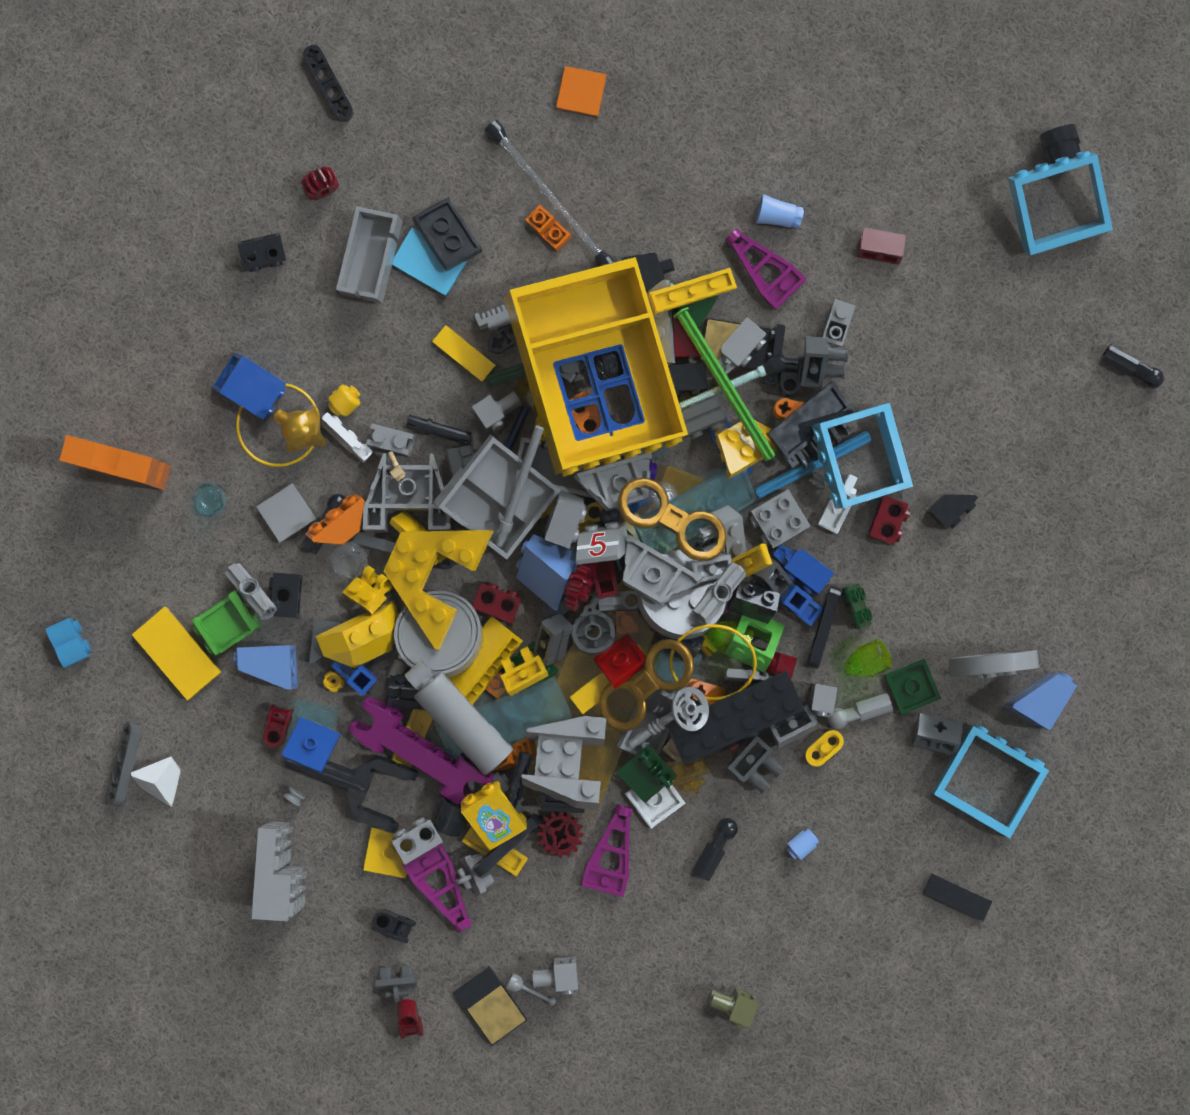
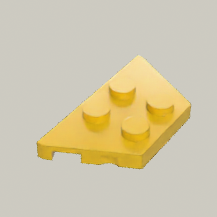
(738, 448)

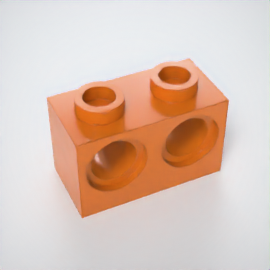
(590, 413)

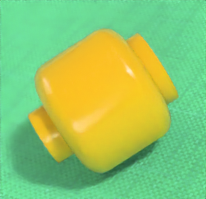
(344, 400)

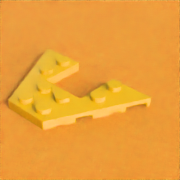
(412, 563)

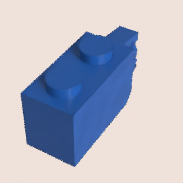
(804, 568)

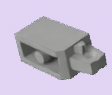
(740, 345)

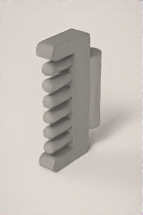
(495, 321)

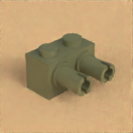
(739, 1006)

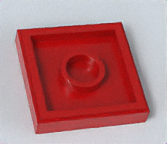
(621, 661)

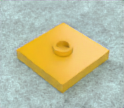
(383, 856)

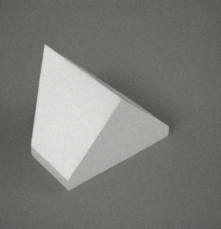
(159, 779)

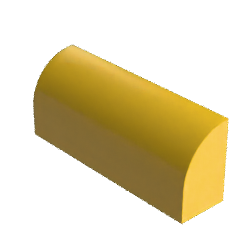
(496, 645)

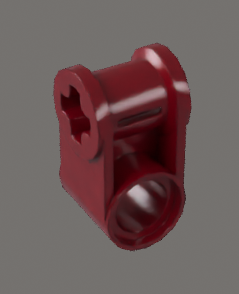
(277, 724)
(409, 1019)

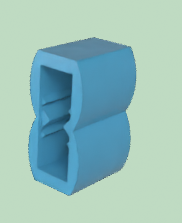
(68, 642)

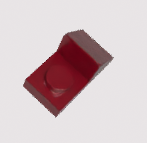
(604, 579)

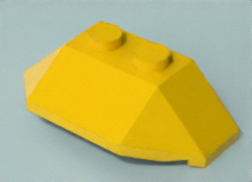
(361, 637)

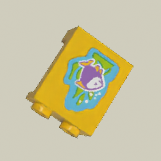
(492, 815)

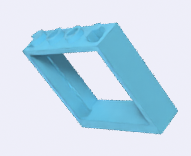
(1071, 235)
(892, 446)
(999, 743)

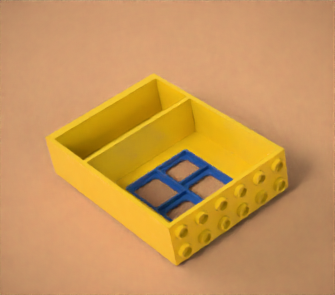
(576, 321)

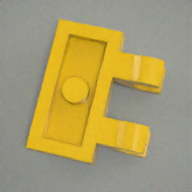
(364, 594)
(524, 675)

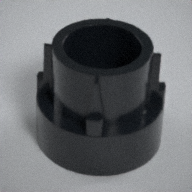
(1060, 142)
(449, 818)

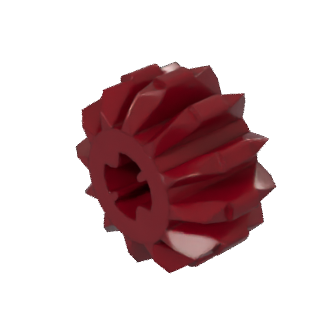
(320, 183)

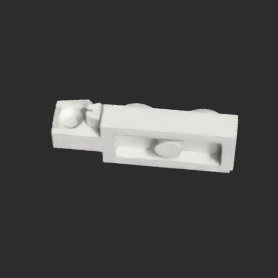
(345, 438)
(833, 518)

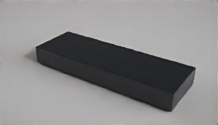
(957, 897)

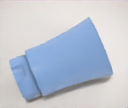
(778, 213)

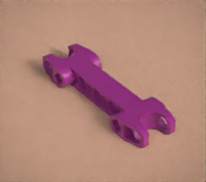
(390, 733)

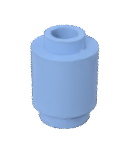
(802, 844)

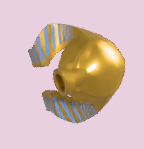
(300, 429)

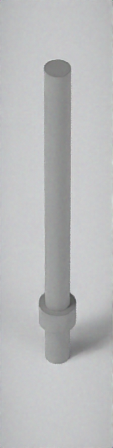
(506, 524)

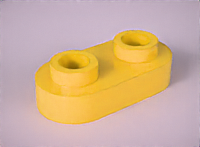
(824, 748)

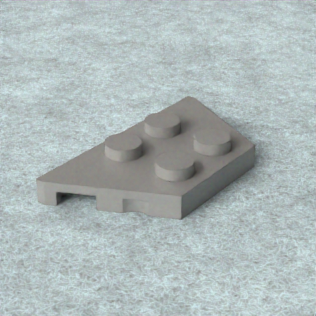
(664, 325)
(607, 481)
(655, 574)

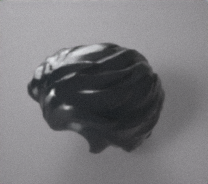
(608, 365)

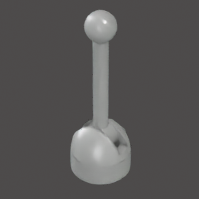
(515, 983)

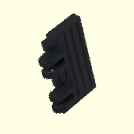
(796, 429)

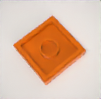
(581, 91)

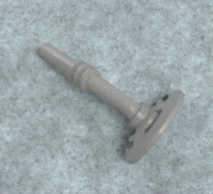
(683, 710)

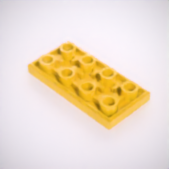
(176, 653)

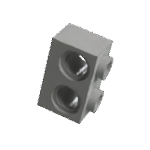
(822, 699)
(419, 845)

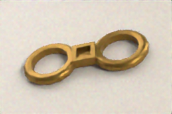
(672, 519)
(647, 684)

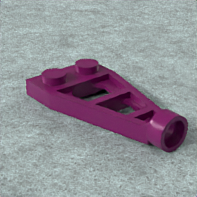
(783, 286)
(426, 864)
(605, 879)

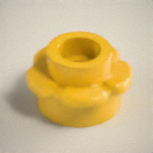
(327, 682)

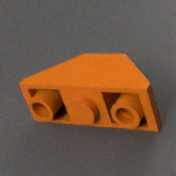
(339, 522)

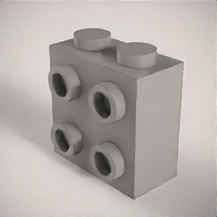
(778, 519)

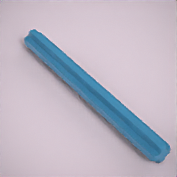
(798, 472)

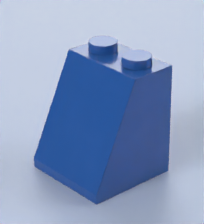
(249, 386)

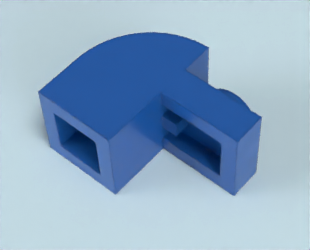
(800, 604)
(359, 678)

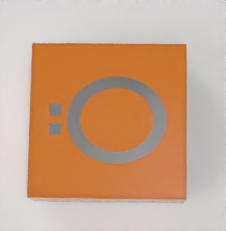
(496, 686)

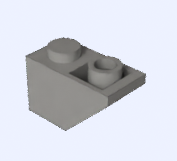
(838, 322)

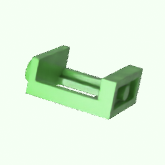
(740, 650)

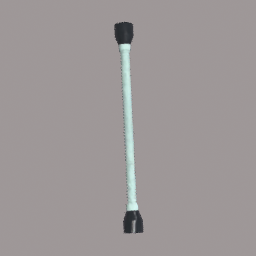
(770, 367)

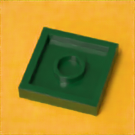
(912, 686)

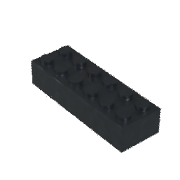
(739, 719)

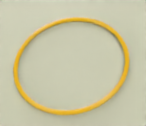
(267, 463)
(722, 627)

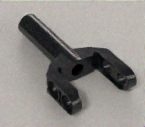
(356, 785)

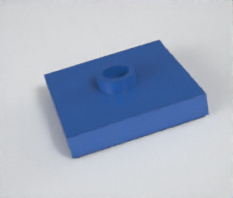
(310, 745)

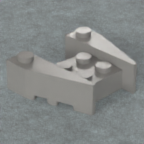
(411, 493)
(560, 759)

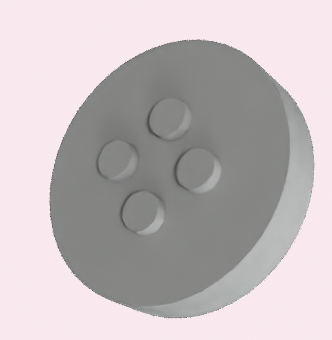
(675, 616)
(459, 646)
(994, 664)

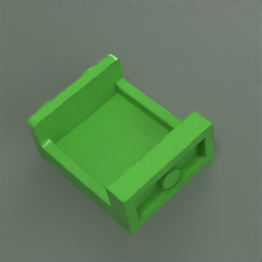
(226, 624)

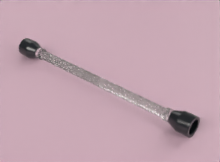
(498, 134)

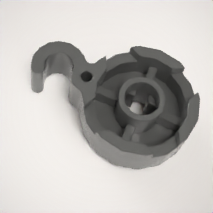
(591, 619)

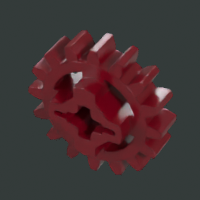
(578, 587)
(570, 838)

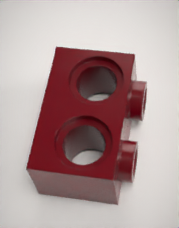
(883, 518)
(495, 608)

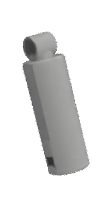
(458, 718)

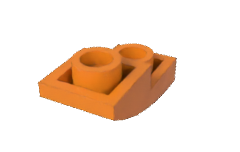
(548, 228)
(510, 761)

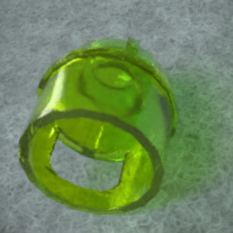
(722, 638)
(867, 660)

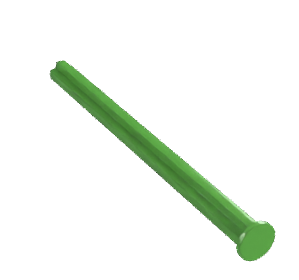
(725, 384)

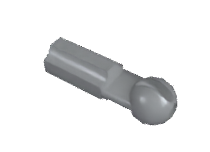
(862, 710)

